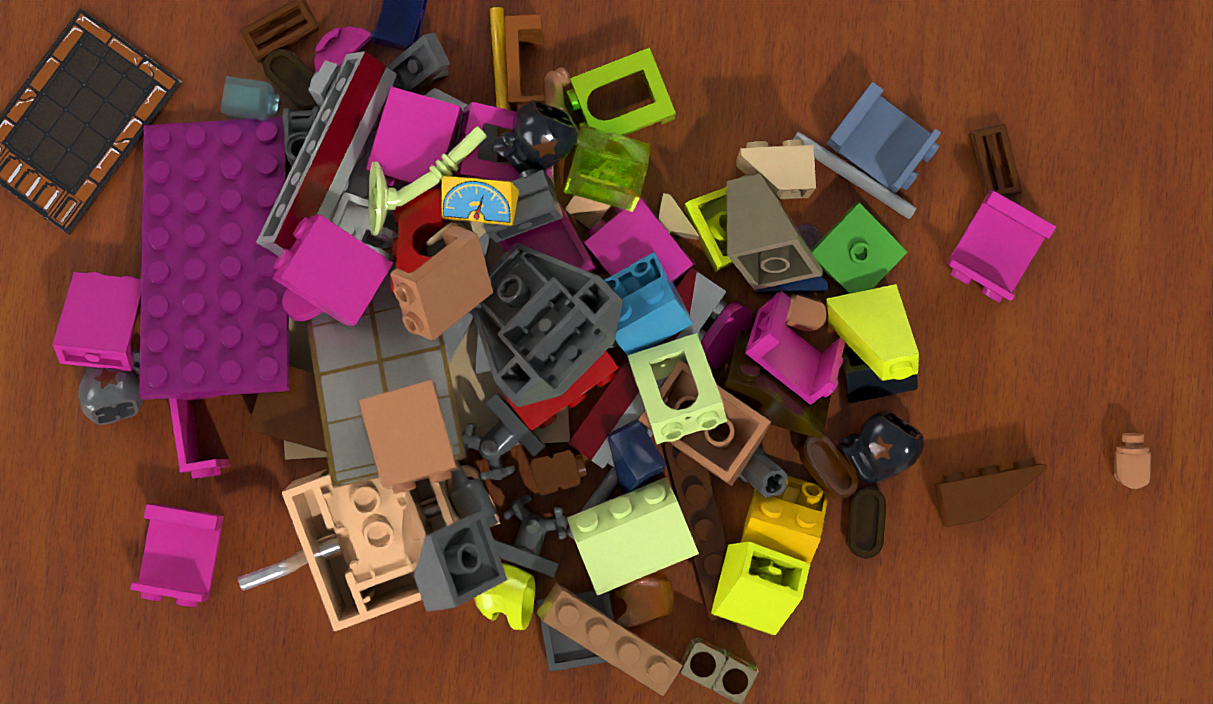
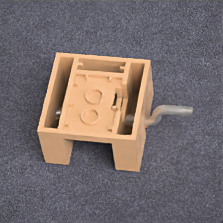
(359, 543)

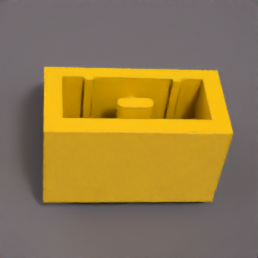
(788, 521)

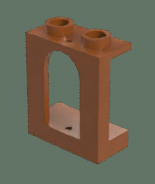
(520, 31)

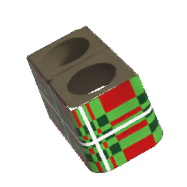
(722, 667)

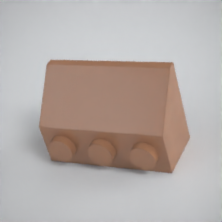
(728, 445)

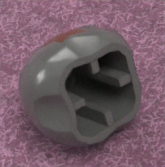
(110, 393)

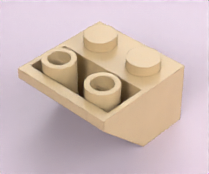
(785, 168)

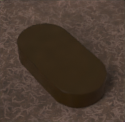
(290, 77)
(866, 522)

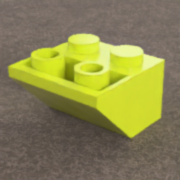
(759, 587)

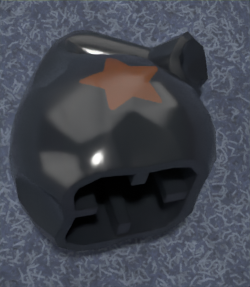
(539, 137)
(883, 447)

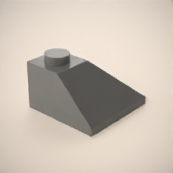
(458, 563)

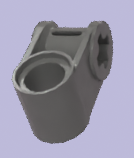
(296, 128)

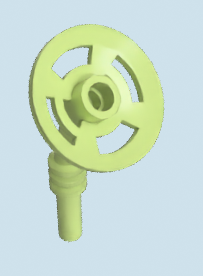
(384, 198)

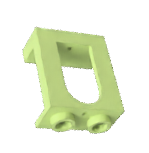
(659, 363)

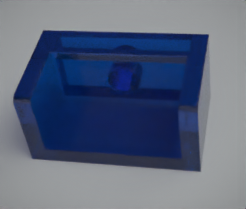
(399, 23)

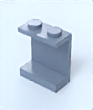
(883, 141)

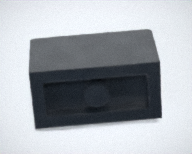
(865, 384)

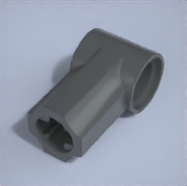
(764, 474)

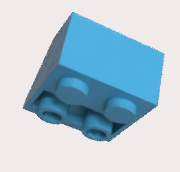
(650, 305)

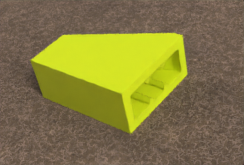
(876, 330)

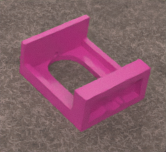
(471, 167)

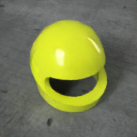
(511, 597)

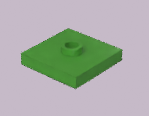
(857, 251)

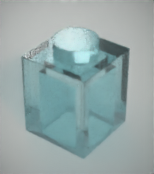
(248, 99)

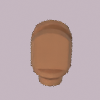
(805, 312)
(1132, 462)

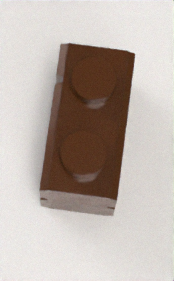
(560, 471)

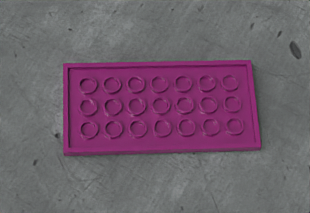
(206, 285)

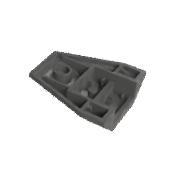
(543, 323)

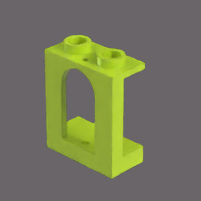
(659, 111)

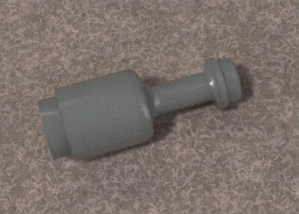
(470, 497)

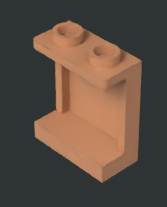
(444, 285)
(408, 436)

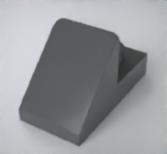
(420, 64)

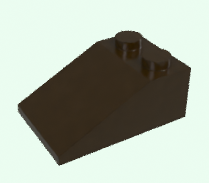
(770, 396)

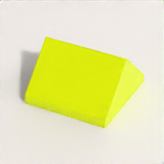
(709, 219)

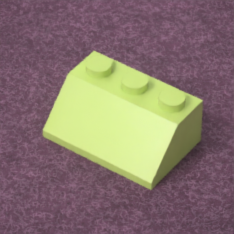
(632, 536)

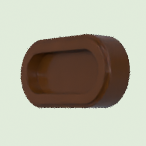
(828, 467)

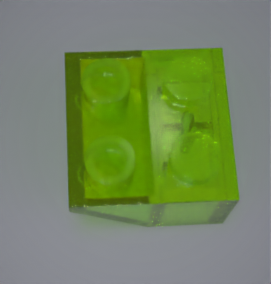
(607, 168)

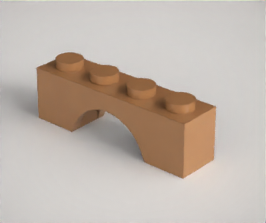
(608, 639)

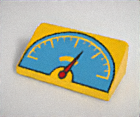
(479, 200)

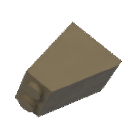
(764, 237)

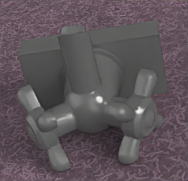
(501, 439)
(531, 536)

